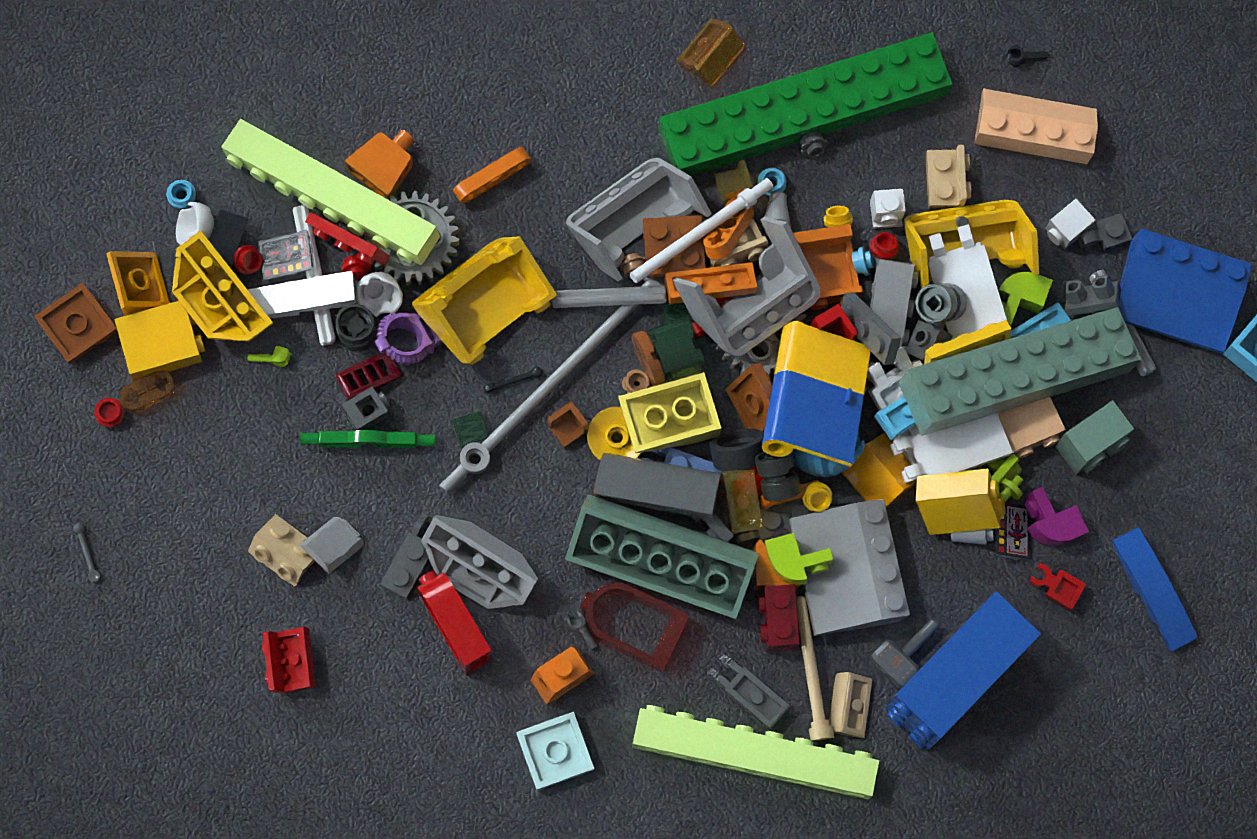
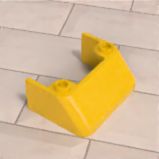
(995, 224)

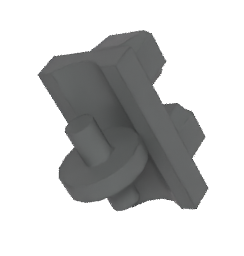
(1091, 299)

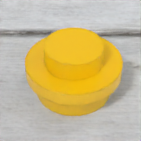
(837, 216)
(817, 497)

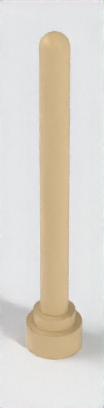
(820, 727)

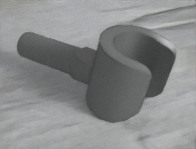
(579, 624)

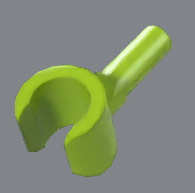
(279, 358)

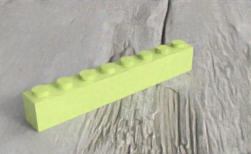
(330, 192)
(755, 753)

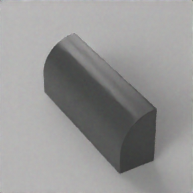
(657, 486)

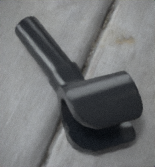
(1025, 55)

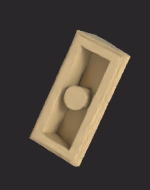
(850, 704)

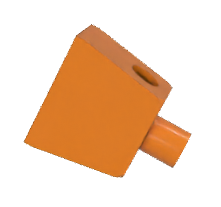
(382, 163)
(561, 674)

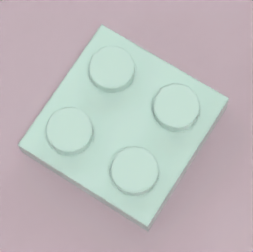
(555, 751)

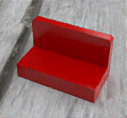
(835, 322)

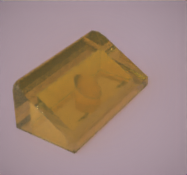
(742, 500)

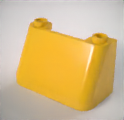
(484, 297)

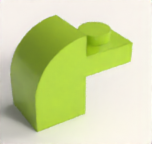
(1024, 291)
(790, 565)

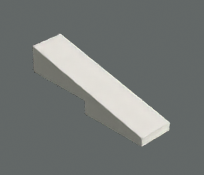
(306, 295)

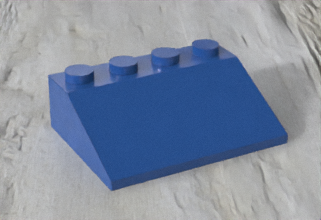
(1182, 290)

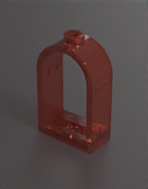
(668, 640)

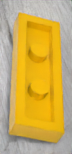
(988, 335)

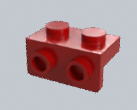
(288, 660)

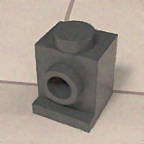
(924, 337)
(368, 399)

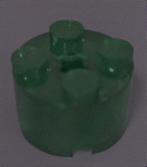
(676, 349)

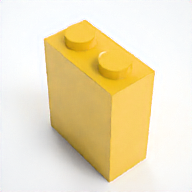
(159, 340)
(959, 501)

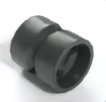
(941, 302)
(355, 327)
(778, 478)

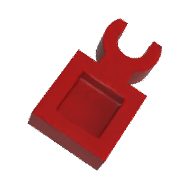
(1062, 588)

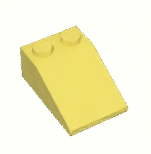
(670, 414)

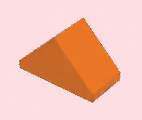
(763, 572)

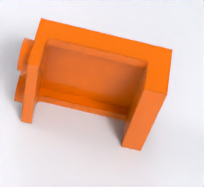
(831, 262)

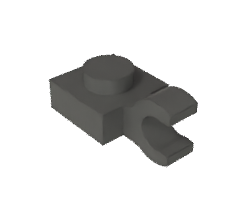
(1107, 232)

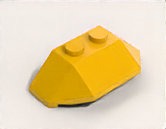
(215, 293)

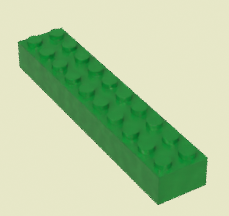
(805, 103)

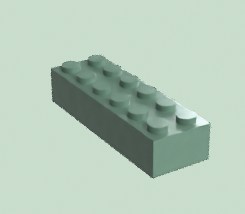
(661, 556)

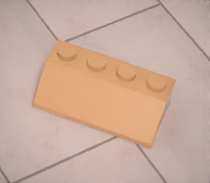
(1036, 126)

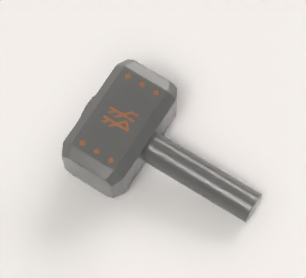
(896, 662)

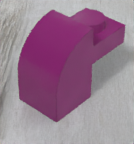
(1053, 528)

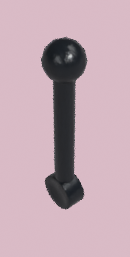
(535, 372)

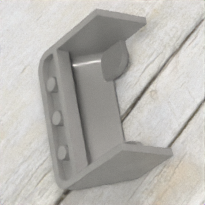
(618, 212)
(780, 296)

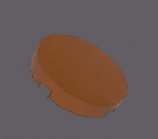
(645, 352)

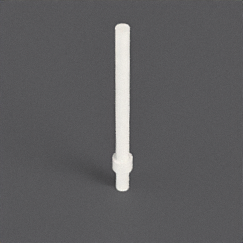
(744, 200)

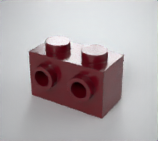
(780, 618)

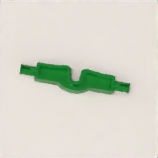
(356, 438)

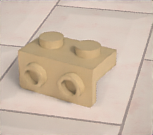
(747, 248)
(279, 550)

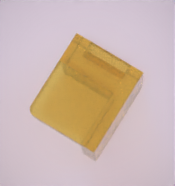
(733, 182)

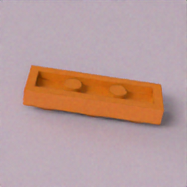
(715, 281)

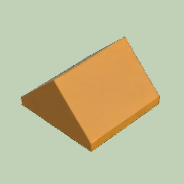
(137, 280)
(878, 472)

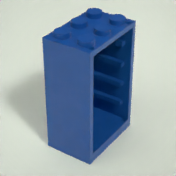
(961, 671)

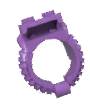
(412, 322)

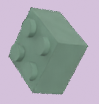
(1095, 437)

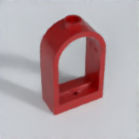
(454, 621)

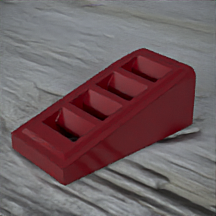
(353, 371)

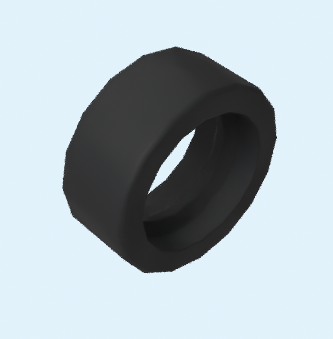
(736, 449)

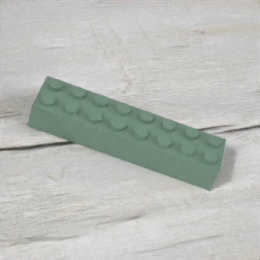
(1019, 371)

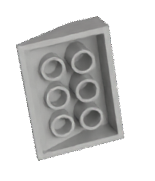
(865, 577)

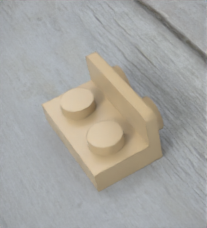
(947, 178)

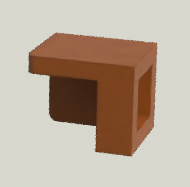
(567, 425)

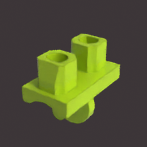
(1007, 476)

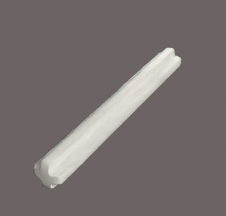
(323, 316)

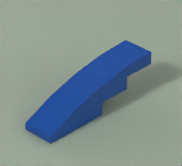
(1154, 589)

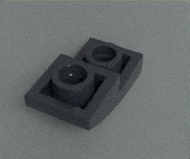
(228, 235)

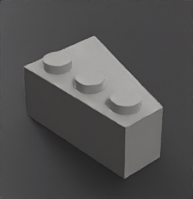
(892, 294)

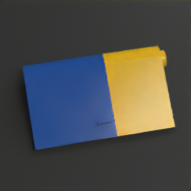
(816, 394)

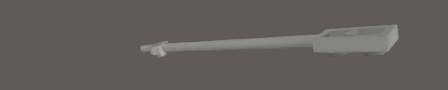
(483, 449)

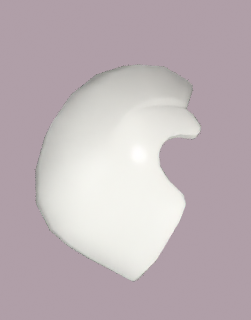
(192, 221)
(379, 293)

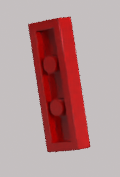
(346, 240)

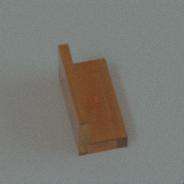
(711, 51)

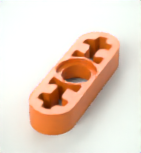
(492, 175)
(712, 242)

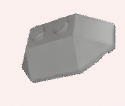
(478, 563)

